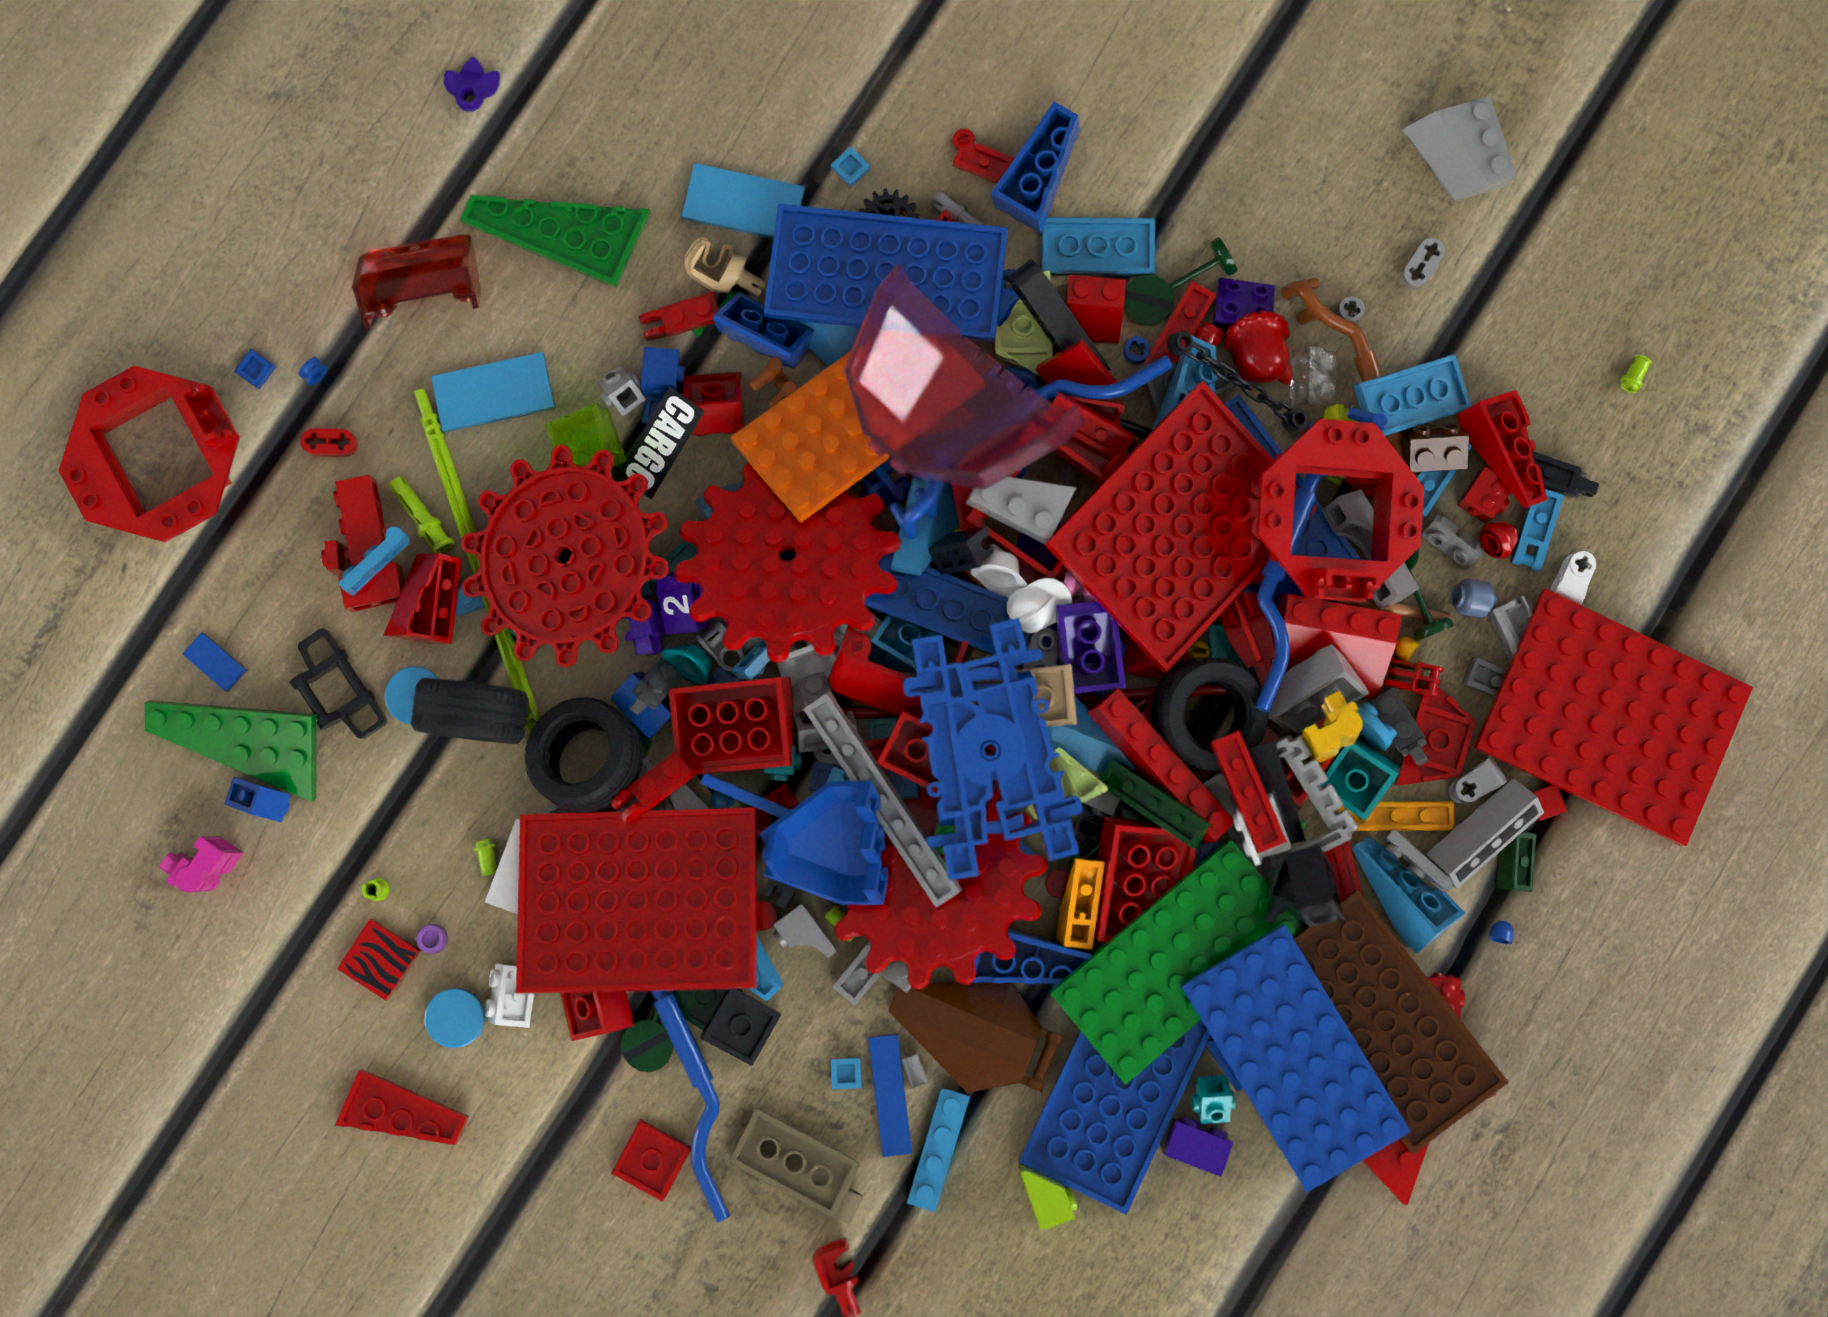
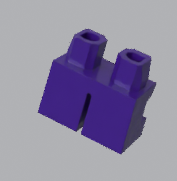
(647, 634)

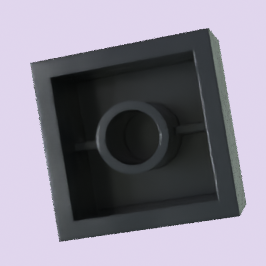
(1305, 889)

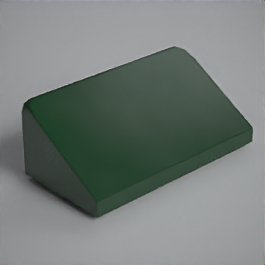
(1516, 864)

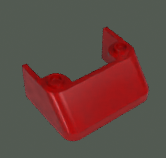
(870, 682)

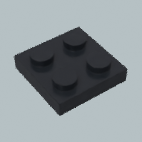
(740, 1025)

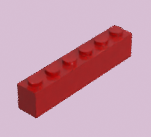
(1157, 760)

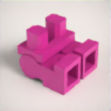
(204, 870)

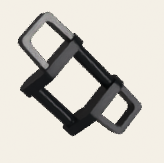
(339, 660)

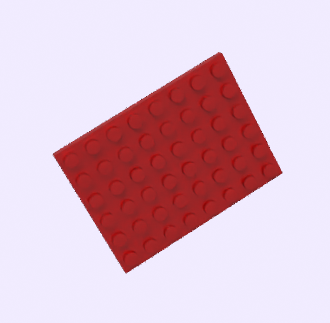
(1172, 528)
(1613, 717)
(637, 901)

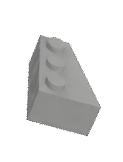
(1024, 505)

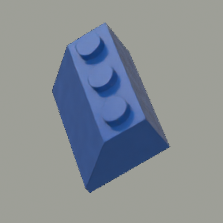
(745, 322)

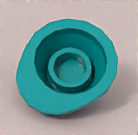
(690, 661)

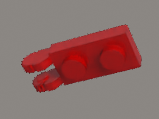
(681, 316)
(653, 786)

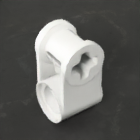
(1571, 582)

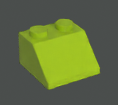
(1048, 1198)

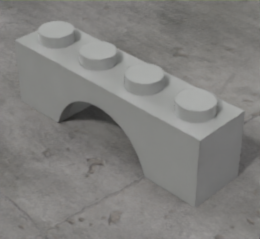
(1353, 518)

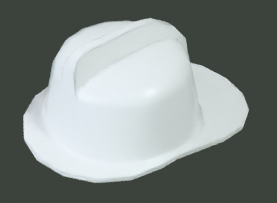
(1000, 573)
(1037, 603)

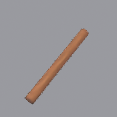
(1404, 610)

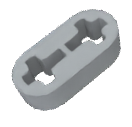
(1417, 260)

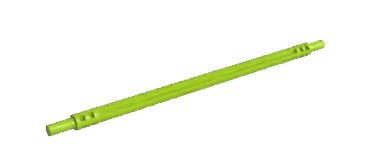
(465, 524)

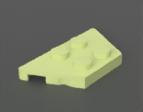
(1022, 339)
(1074, 781)

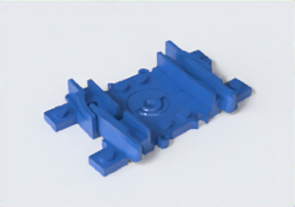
(962, 730)

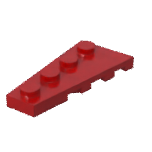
(392, 1109)

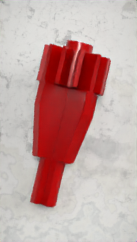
(1249, 633)

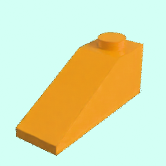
(1080, 904)

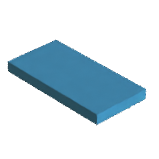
(737, 200)
(1098, 246)
(493, 392)
(1415, 394)

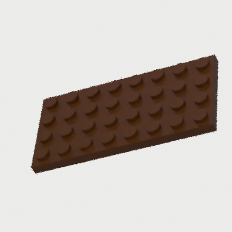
(1399, 1022)

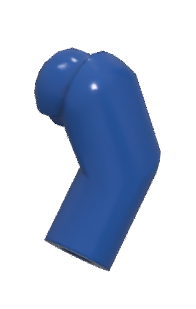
(1025, 376)

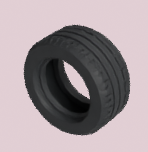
(1173, 694)
(469, 710)
(553, 734)

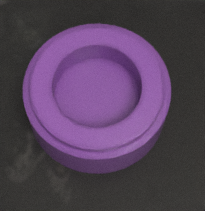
(431, 938)

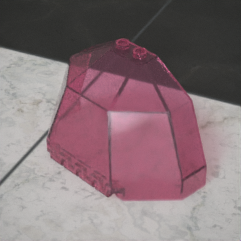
(937, 404)

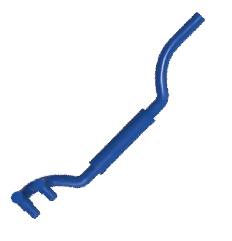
(927, 498)
(1273, 573)
(700, 1078)

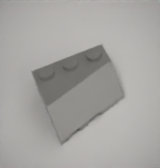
(1464, 148)

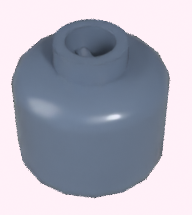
(1473, 598)

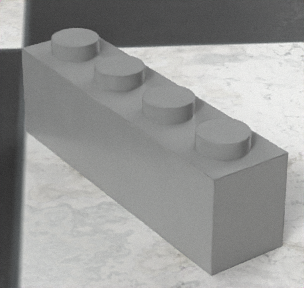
(1486, 832)

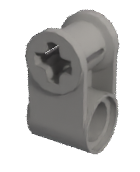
(714, 646)
(1480, 780)

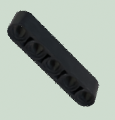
(1049, 308)

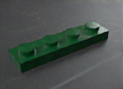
(1155, 803)

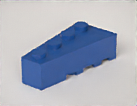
(1036, 172)
(1034, 962)

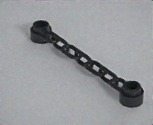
(1288, 417)

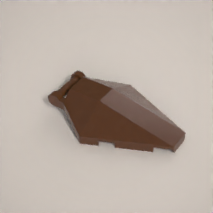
(977, 1032)

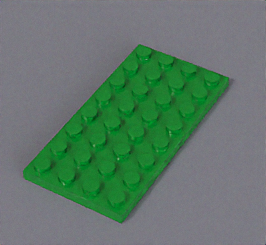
(1131, 989)

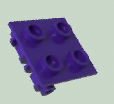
(1240, 298)

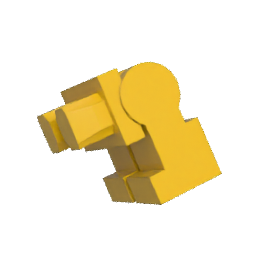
(1340, 728)

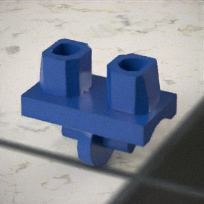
(880, 483)

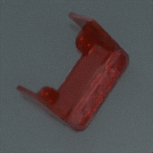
(414, 273)

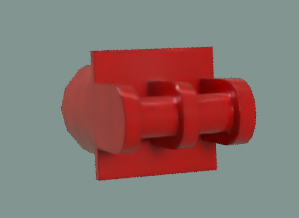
(1414, 677)

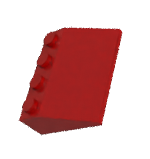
(1359, 633)
(733, 725)
(1138, 869)

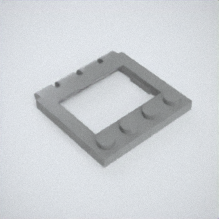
(1324, 800)

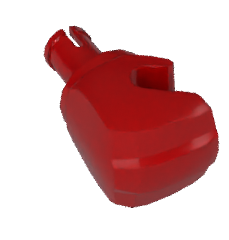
(836, 1279)

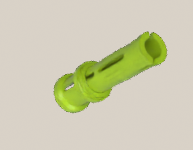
(427, 526)

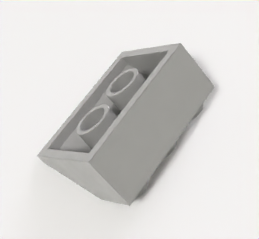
(1308, 683)

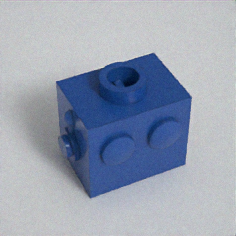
(660, 371)

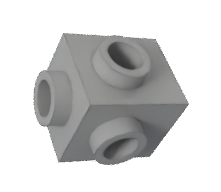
(621, 390)

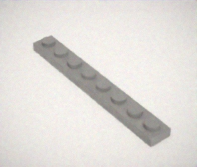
(894, 814)

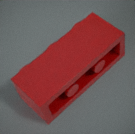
(361, 516)

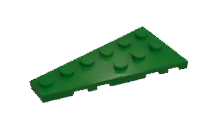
(574, 235)
(258, 742)

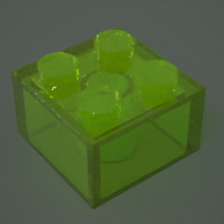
(586, 433)

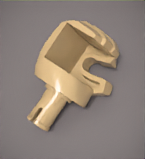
(722, 274)

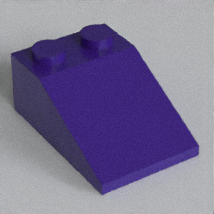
(1092, 645)

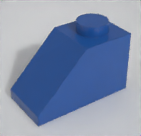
(257, 799)

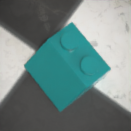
(1361, 777)

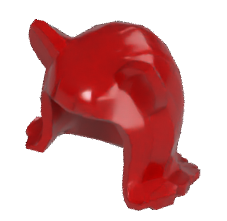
(1260, 347)

